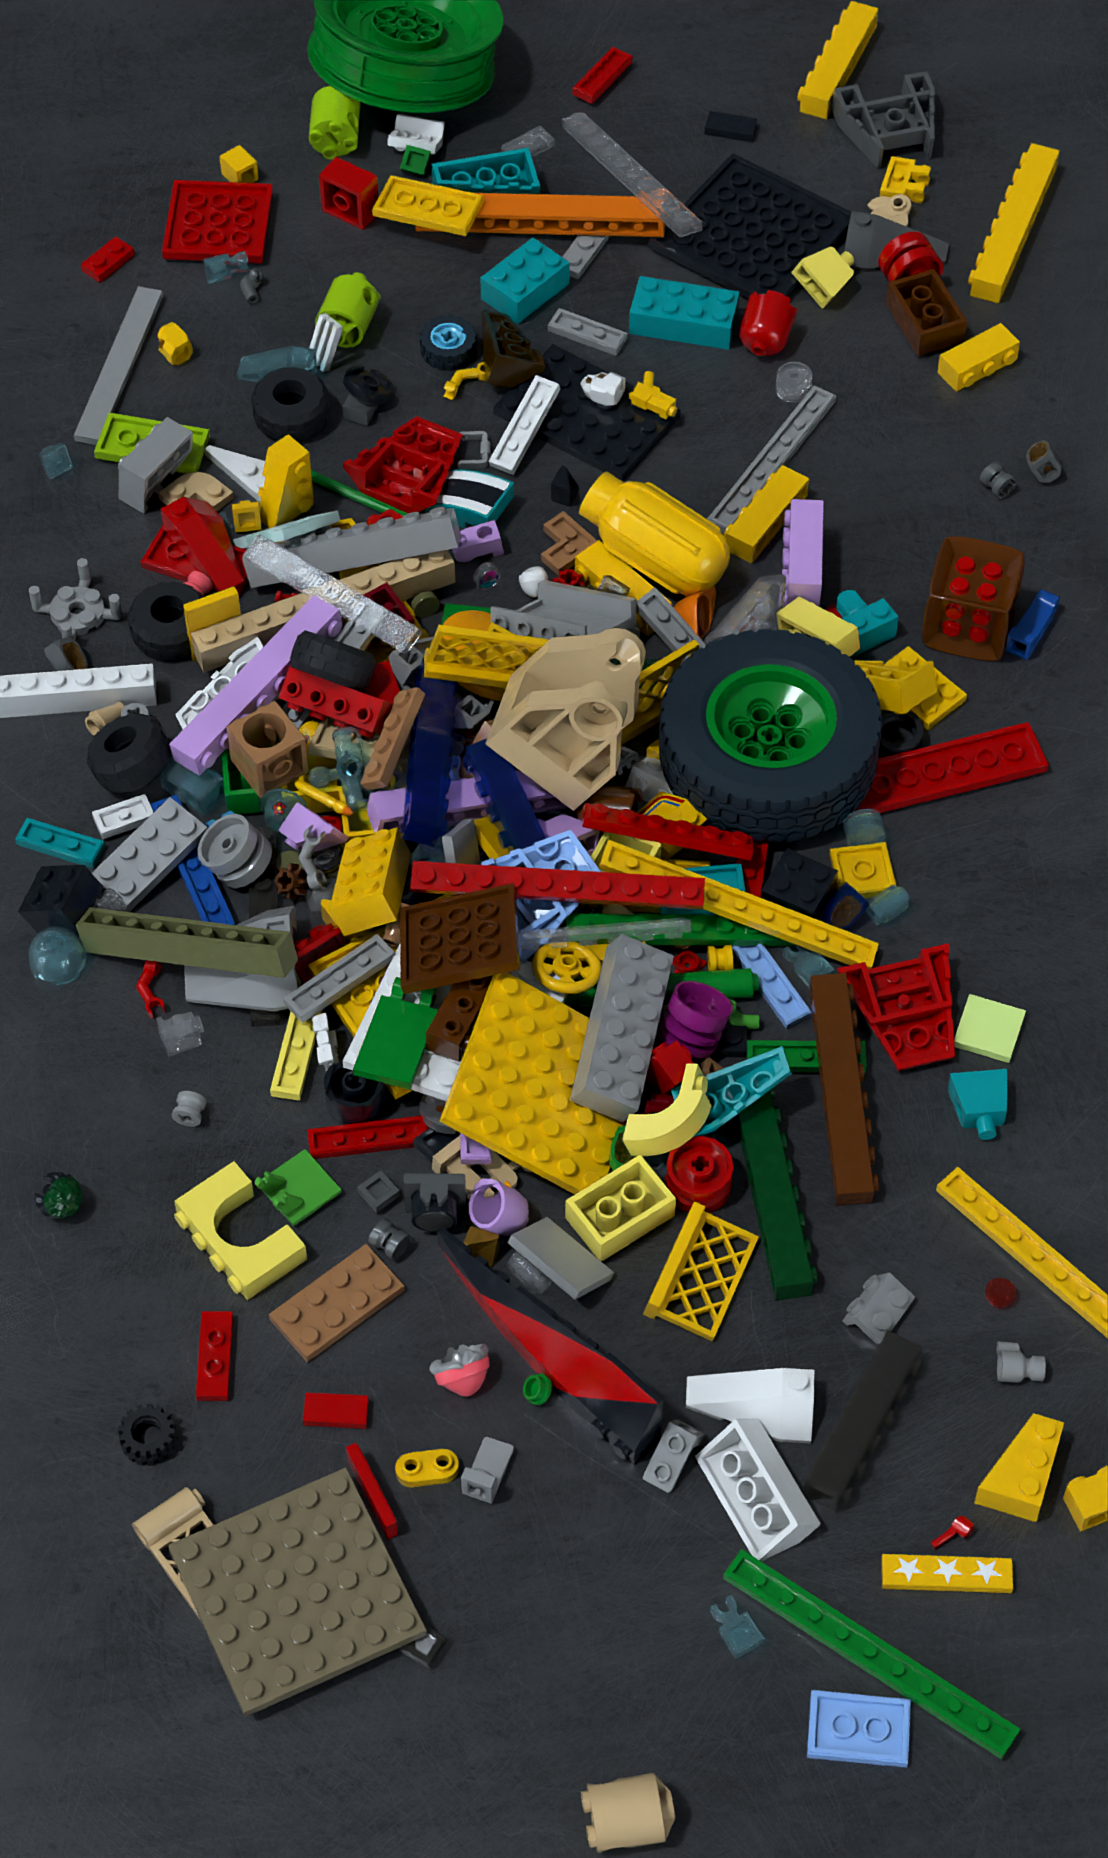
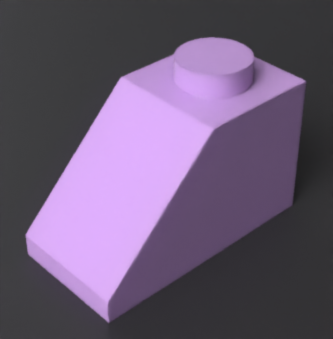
(300, 819)

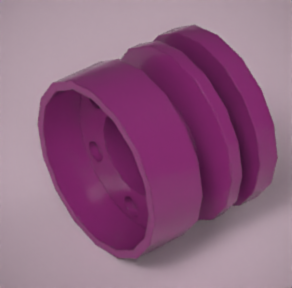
(695, 1018)

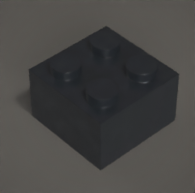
(800, 884)
(59, 897)

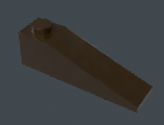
(507, 354)

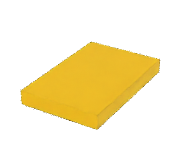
(211, 611)

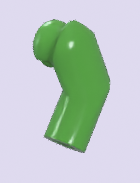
(738, 1019)

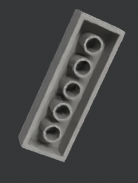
(622, 1028)

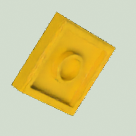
(863, 867)

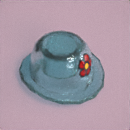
(277, 805)

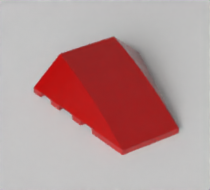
(407, 466)
(908, 1006)

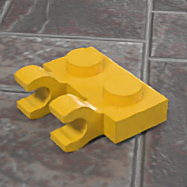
(899, 176)

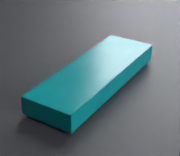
(60, 843)

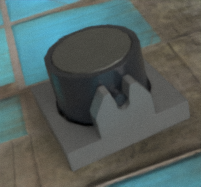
(434, 1199)

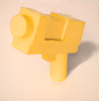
(649, 397)

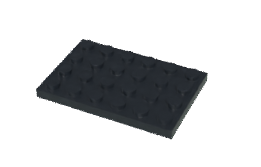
(600, 435)

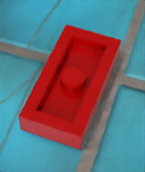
(107, 259)

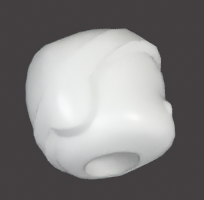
(530, 578)

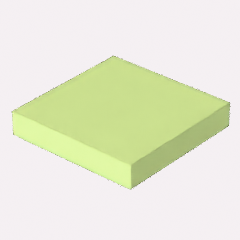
(989, 1028)

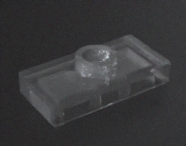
(536, 140)

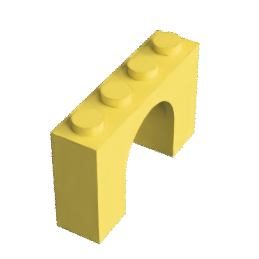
(249, 1267)

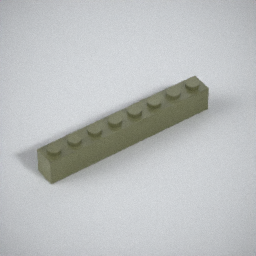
(187, 942)

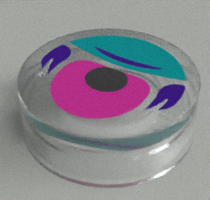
(486, 576)

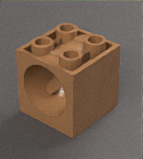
(271, 766)

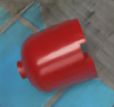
(767, 323)

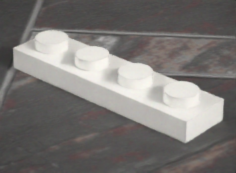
(524, 425)

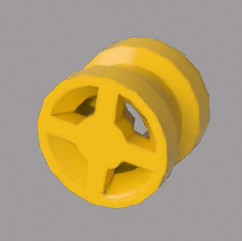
(720, 958)

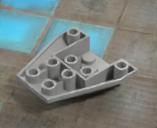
(246, 989)

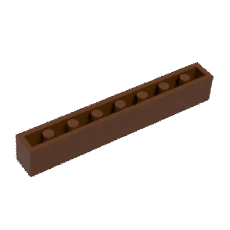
(841, 1089)

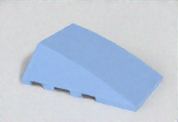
(556, 852)

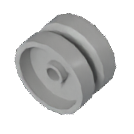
(234, 851)

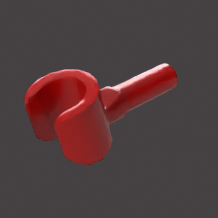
(961, 1526)

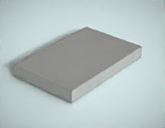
(560, 1258)

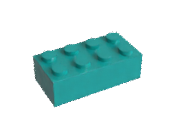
(684, 312)

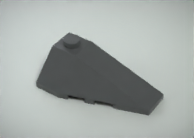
(871, 233)

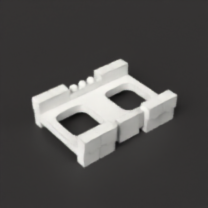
(326, 1041)

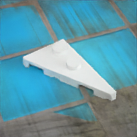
(241, 468)

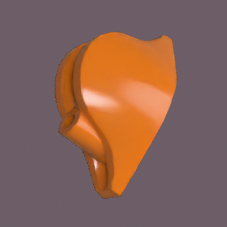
(698, 610)

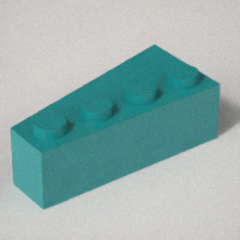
(491, 173)

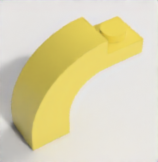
(676, 1124)

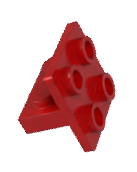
(320, 943)

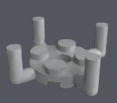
(77, 597)

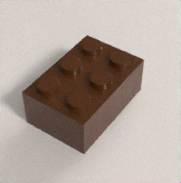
(926, 312)

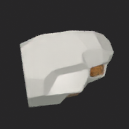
(604, 388)

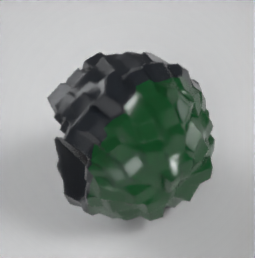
(60, 1197)

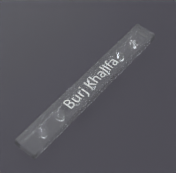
(350, 603)

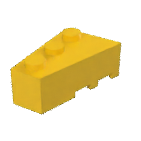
(287, 483)
(900, 686)
(1022, 1472)

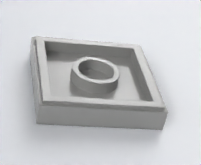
(461, 844)

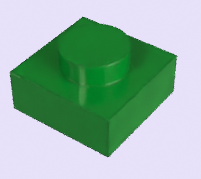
(415, 160)

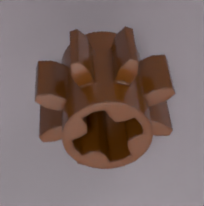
(292, 881)

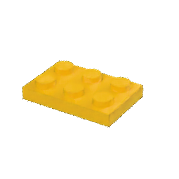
(939, 704)

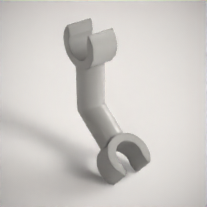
(315, 876)

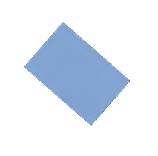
(859, 1728)

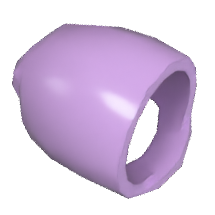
(501, 1213)

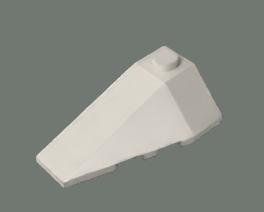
(220, 679)
(776, 1397)

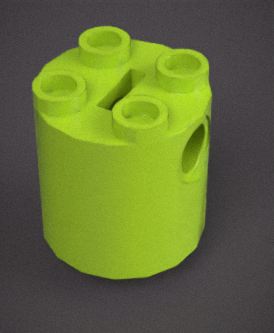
(334, 123)
(351, 304)

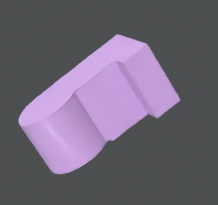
(479, 541)

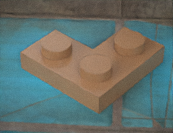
(569, 540)

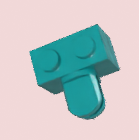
(874, 621)

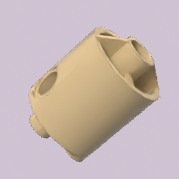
(628, 1812)

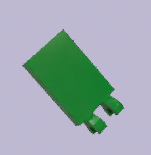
(396, 1038)

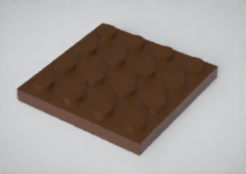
(459, 938)

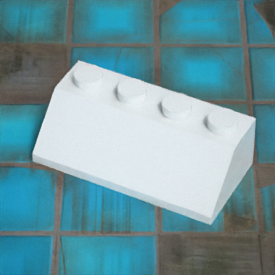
(757, 1489)

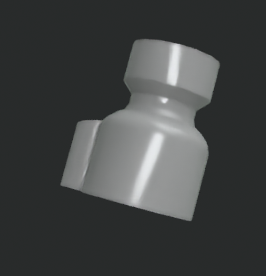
(1014, 1366)

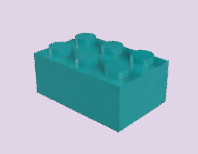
(525, 280)

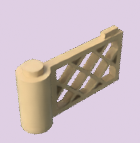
(167, 1525)

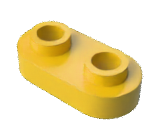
(427, 1470)

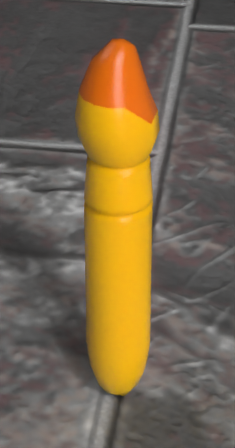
(339, 806)

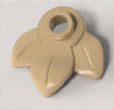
(887, 208)

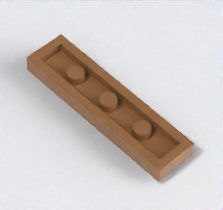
(392, 738)

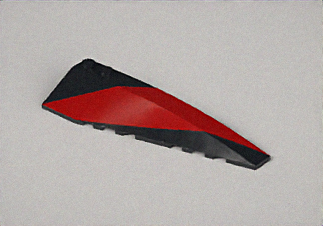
(593, 1384)

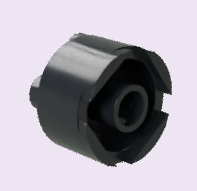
(352, 1097)

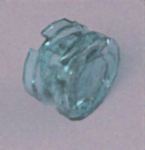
(864, 827)

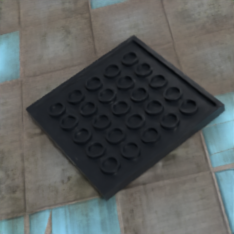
(753, 229)

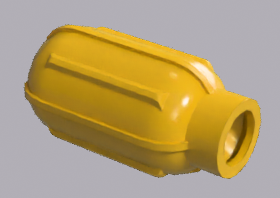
(657, 534)

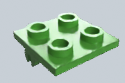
(298, 1187)

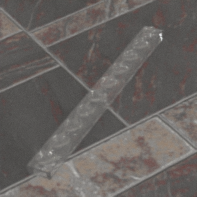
(632, 175)

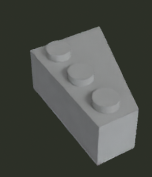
(151, 462)

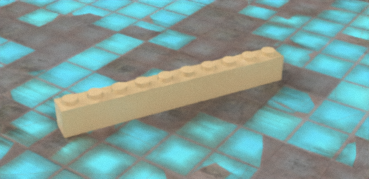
(405, 576)

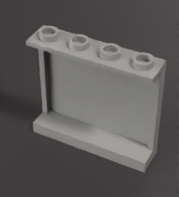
(567, 611)

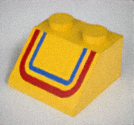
(672, 808)

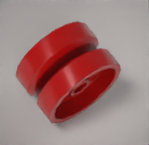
(908, 256)
(700, 1173)

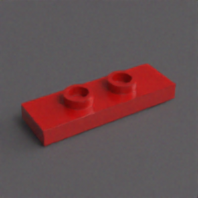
(602, 75)
(214, 1356)

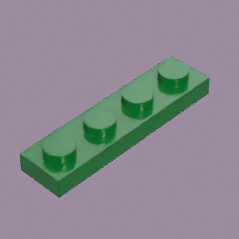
(800, 1054)

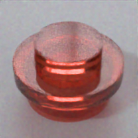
(1000, 1292)

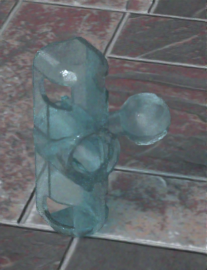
(345, 754)

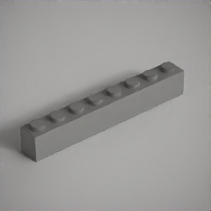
(369, 543)

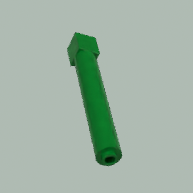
(731, 982)

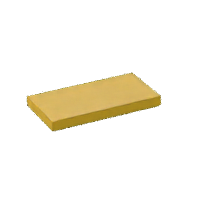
(428, 205)

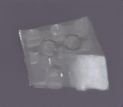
(755, 609)

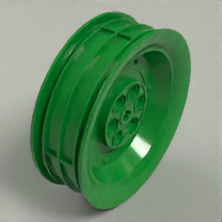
(407, 51)

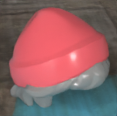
(462, 1369)

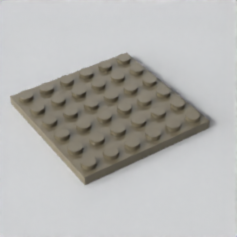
(296, 1591)

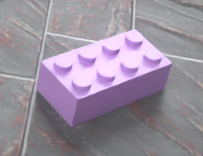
(804, 550)

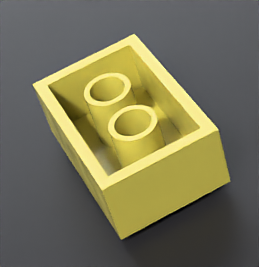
(620, 1208)

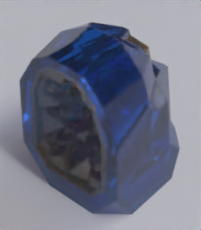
(845, 907)

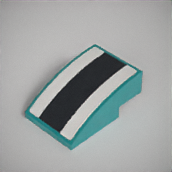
(474, 496)

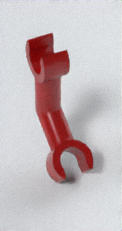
(151, 969)

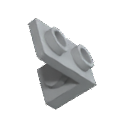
(672, 1454)
(487, 1470)

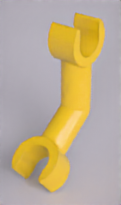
(452, 385)

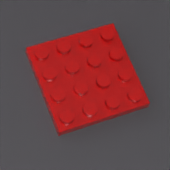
(217, 220)

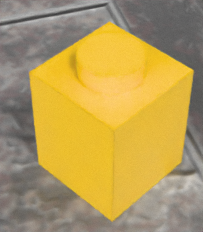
(239, 166)

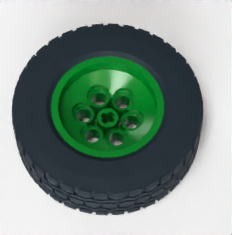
(770, 734)

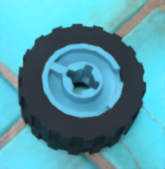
(448, 343)

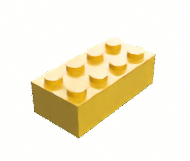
(370, 881)

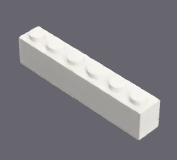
(76, 690)

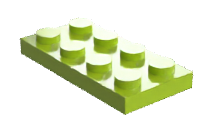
(123, 433)

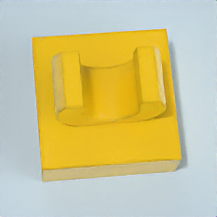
(246, 516)

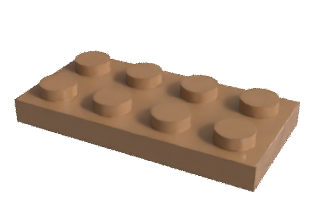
(336, 1302)

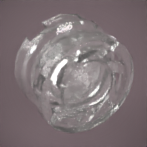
(793, 380)

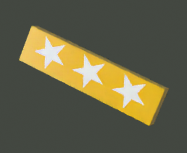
(947, 1573)

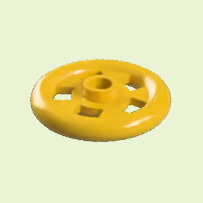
(567, 968)

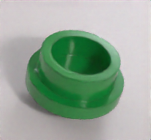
(537, 1389)

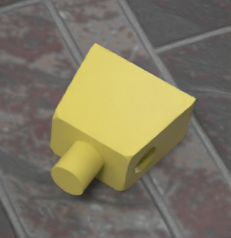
(824, 274)

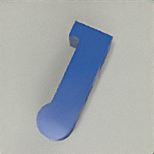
(1033, 624)

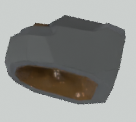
(1043, 461)
(66, 655)

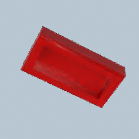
(335, 1410)

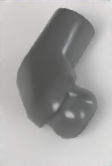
(250, 284)

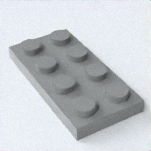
(150, 852)

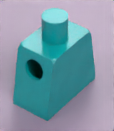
(980, 1099)

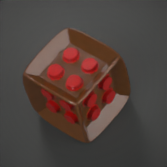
(972, 598)

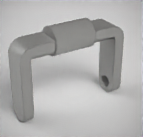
(485, 450)

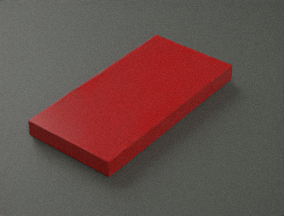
(168, 559)

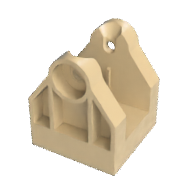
(569, 711)

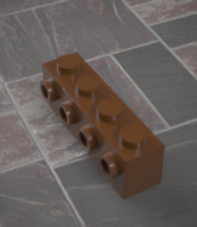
(456, 1018)

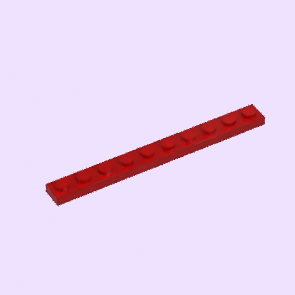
(561, 884)

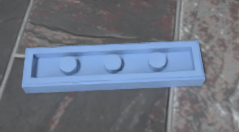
(773, 984)

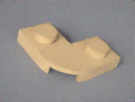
(197, 486)

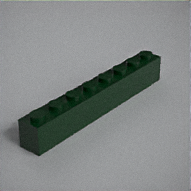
(775, 1199)

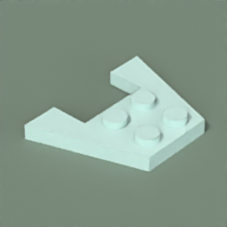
(293, 530)

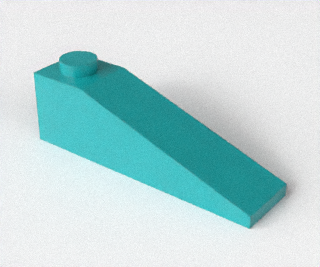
(740, 1085)

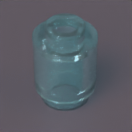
(888, 904)

